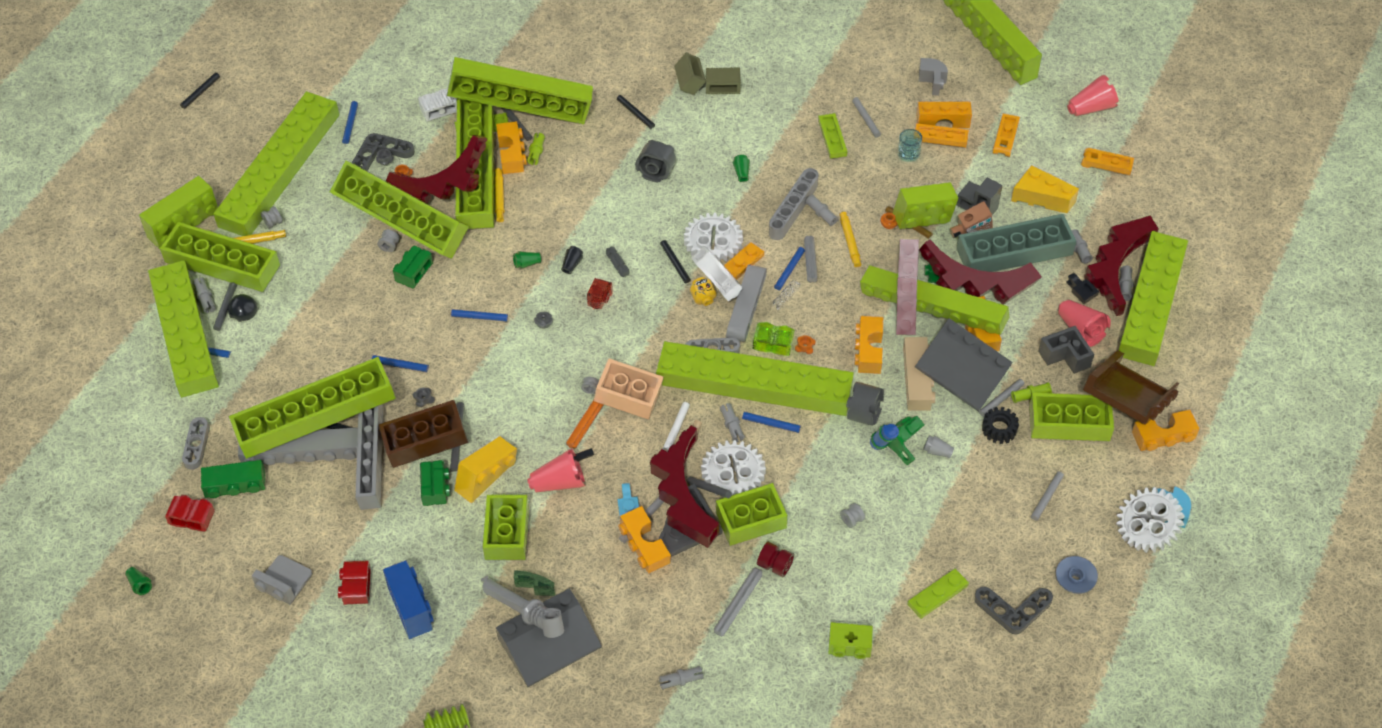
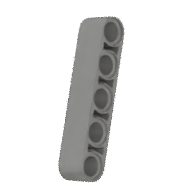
(793, 204)
(746, 303)

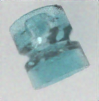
(909, 145)

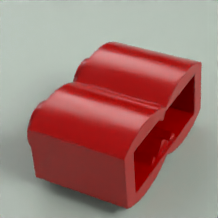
(190, 513)
(355, 582)

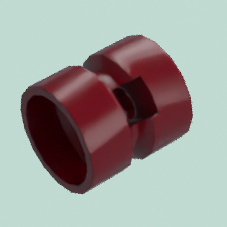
(777, 560)

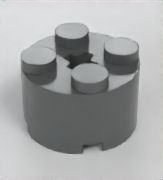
(655, 161)
(865, 403)

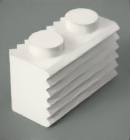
(437, 105)

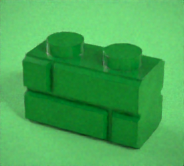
(412, 267)
(433, 483)

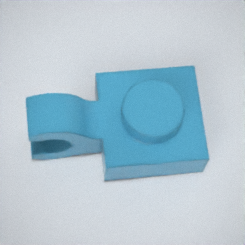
(627, 503)

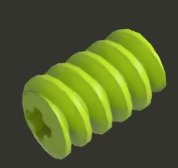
(447, 720)

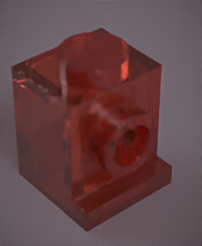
(599, 293)

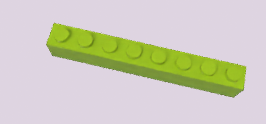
(939, 301)

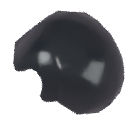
(242, 307)

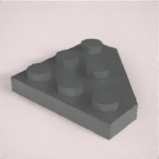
(675, 540)

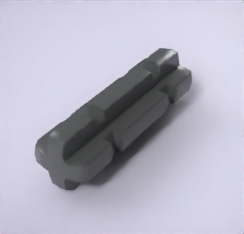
(617, 261)

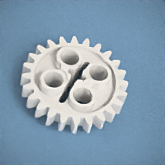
(727, 236)
(752, 466)
(1146, 536)

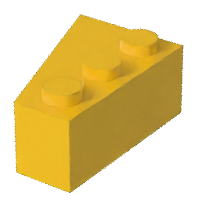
(1045, 190)
(484, 468)

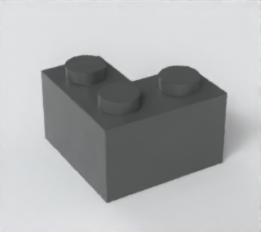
(974, 194)
(1067, 346)

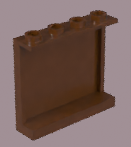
(1129, 390)

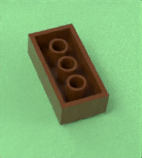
(423, 433)

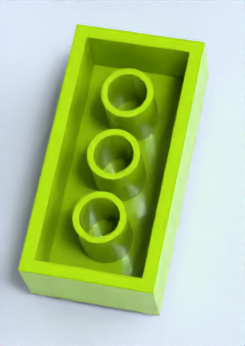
(186, 205)
(1070, 417)

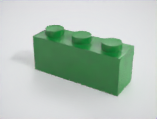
(233, 479)

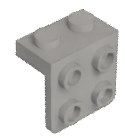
(282, 579)

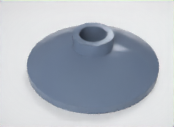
(1080, 568)

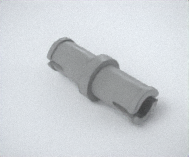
(821, 210)
(1081, 248)
(1126, 282)
(204, 295)
(732, 422)
(680, 677)

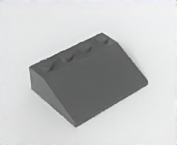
(963, 364)
(543, 656)

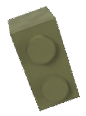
(689, 73)
(723, 80)

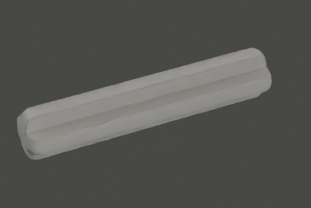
(810, 256)

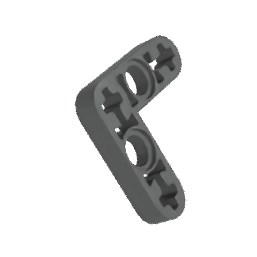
(374, 147)
(1012, 615)

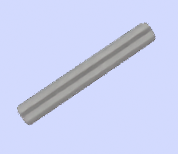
(738, 602)

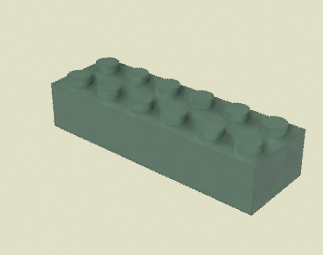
(1017, 244)

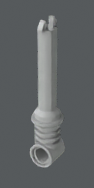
(532, 611)

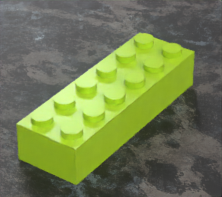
(220, 256)

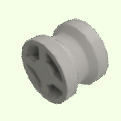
(271, 217)
(388, 240)
(852, 515)

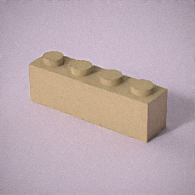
(918, 385)

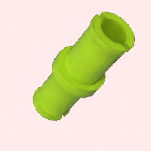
(536, 148)
(1025, 394)

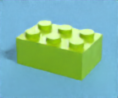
(925, 205)
(751, 514)
(505, 527)

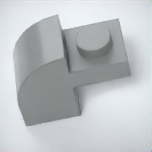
(933, 71)

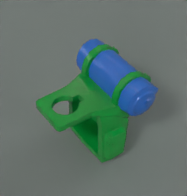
(895, 436)

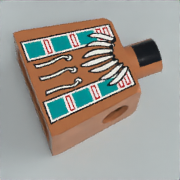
(973, 220)

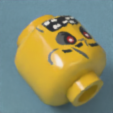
(703, 291)

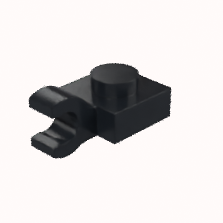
(1082, 289)

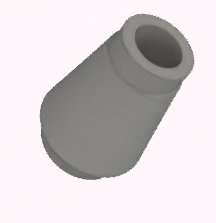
(938, 447)

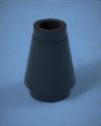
(571, 260)

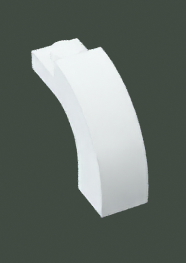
(717, 273)

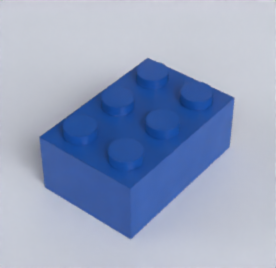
(409, 599)

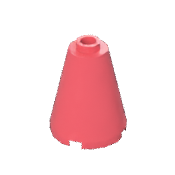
(1094, 98)
(1087, 320)
(558, 474)

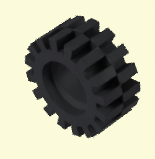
(999, 434)

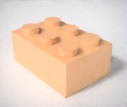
(628, 388)

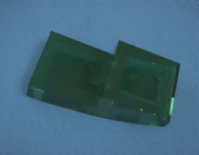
(541, 585)

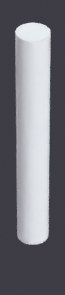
(676, 426)

